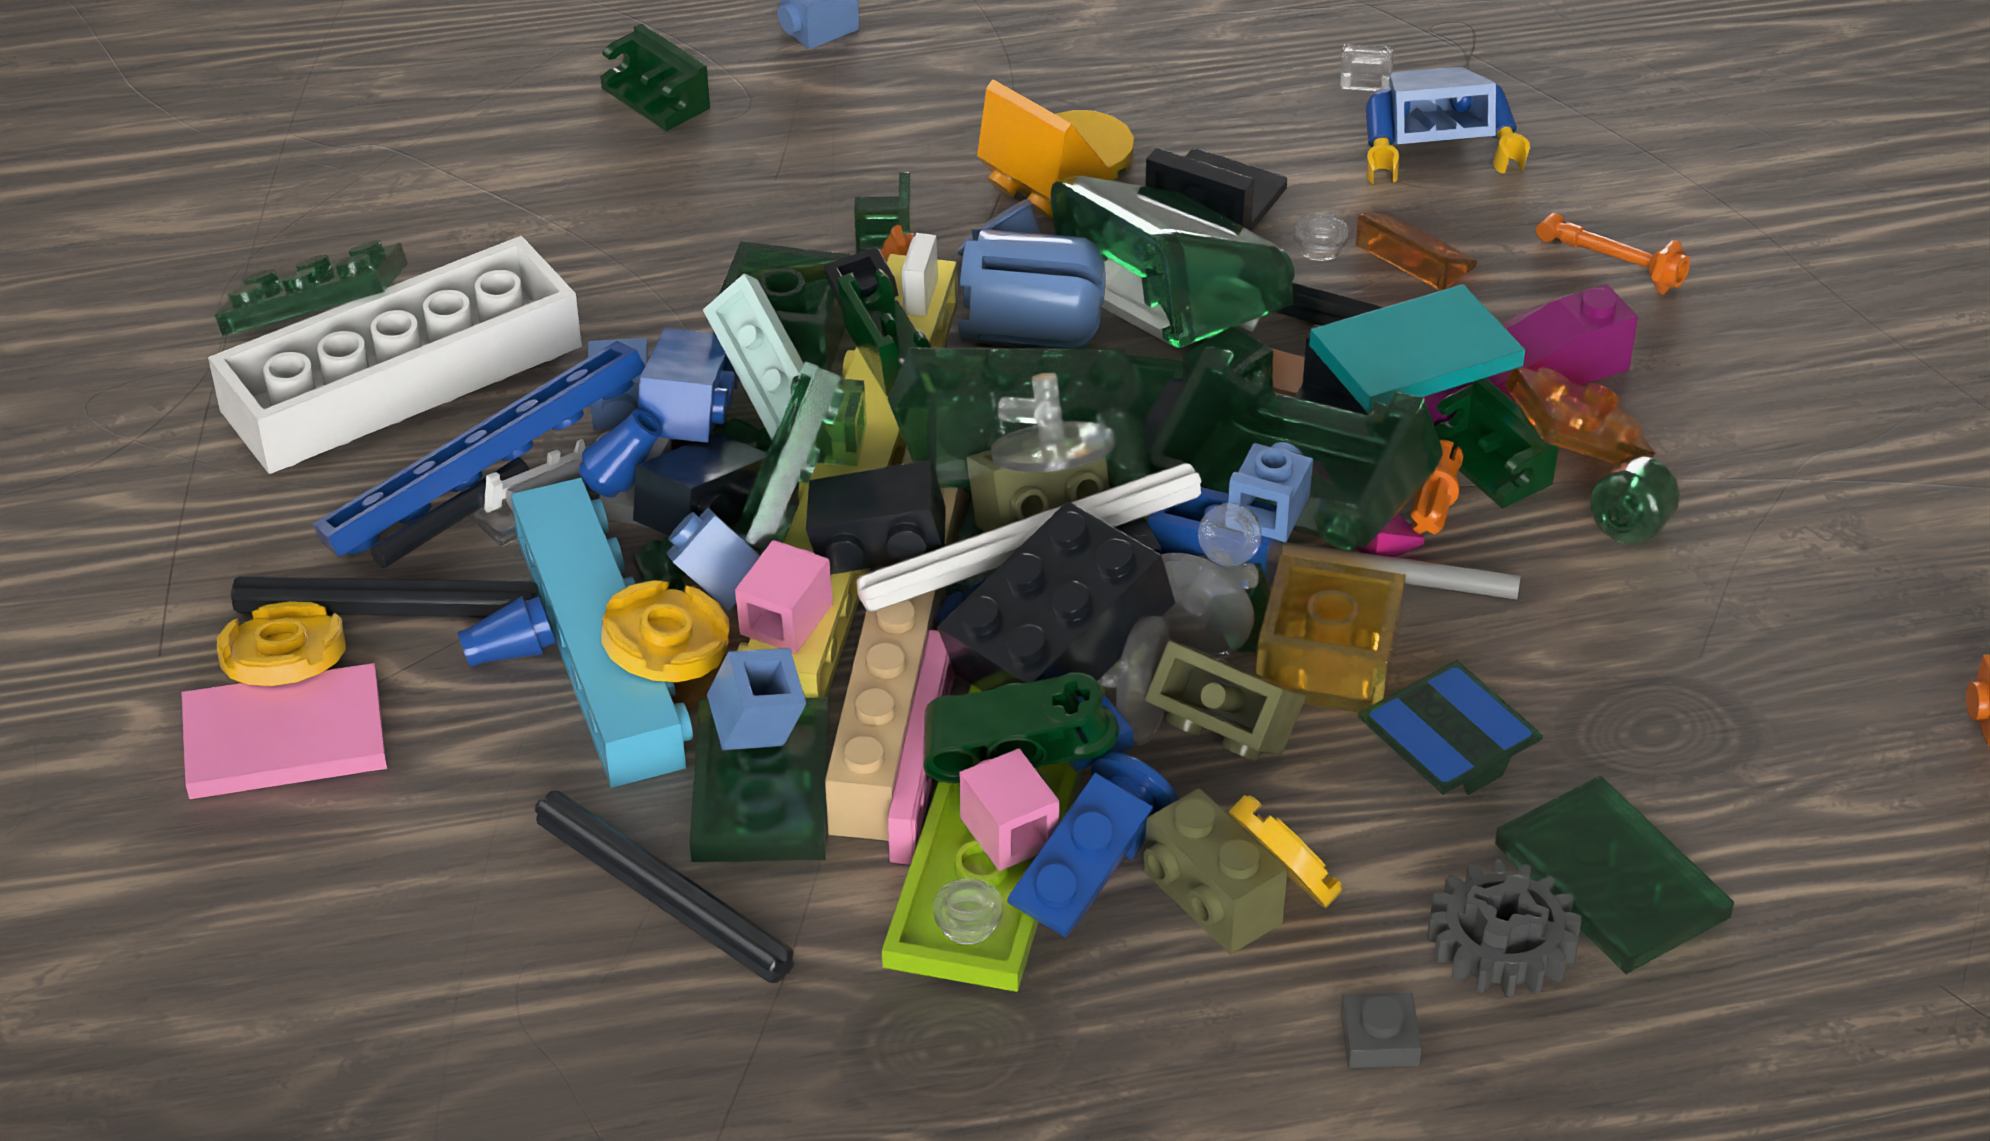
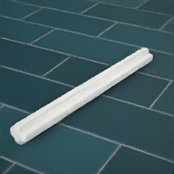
(994, 547)

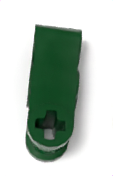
(1030, 716)

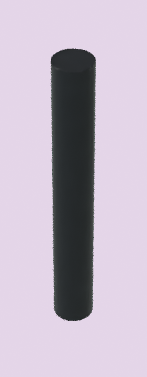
(439, 518)

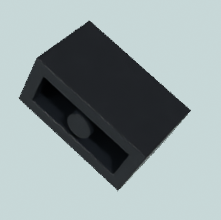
(693, 479)
(876, 516)

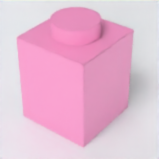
(784, 596)
(1008, 808)

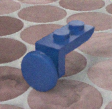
(1092, 841)

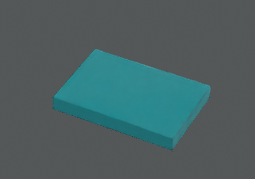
(1417, 347)

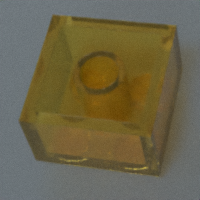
(1331, 632)

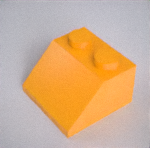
(1031, 148)

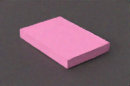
(282, 733)

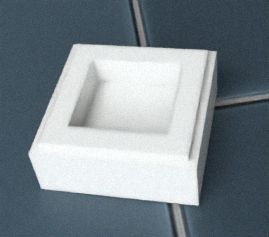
(920, 274)

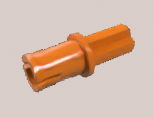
(1439, 492)

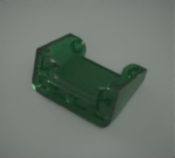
(1189, 257)
(1360, 465)

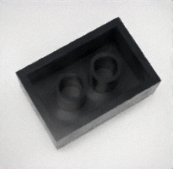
(1057, 604)

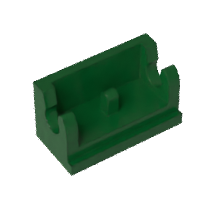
(656, 78)
(879, 327)
(1497, 443)

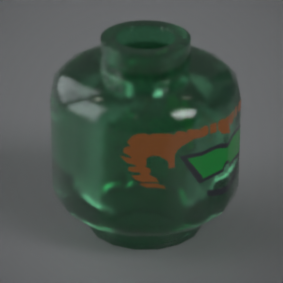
(1639, 495)

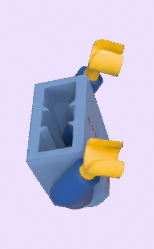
(1439, 107)

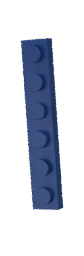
(461, 460)

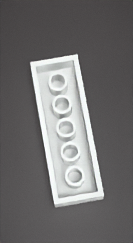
(395, 353)

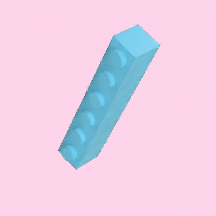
(577, 574)

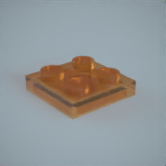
(1577, 416)

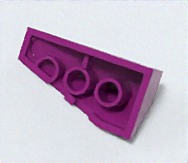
(1576, 335)

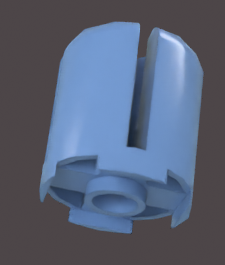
(1031, 289)

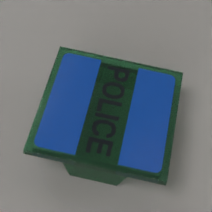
(1451, 729)

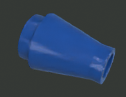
(612, 460)
(509, 633)

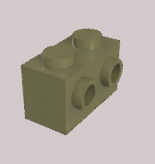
(1010, 496)
(1224, 698)
(1215, 870)

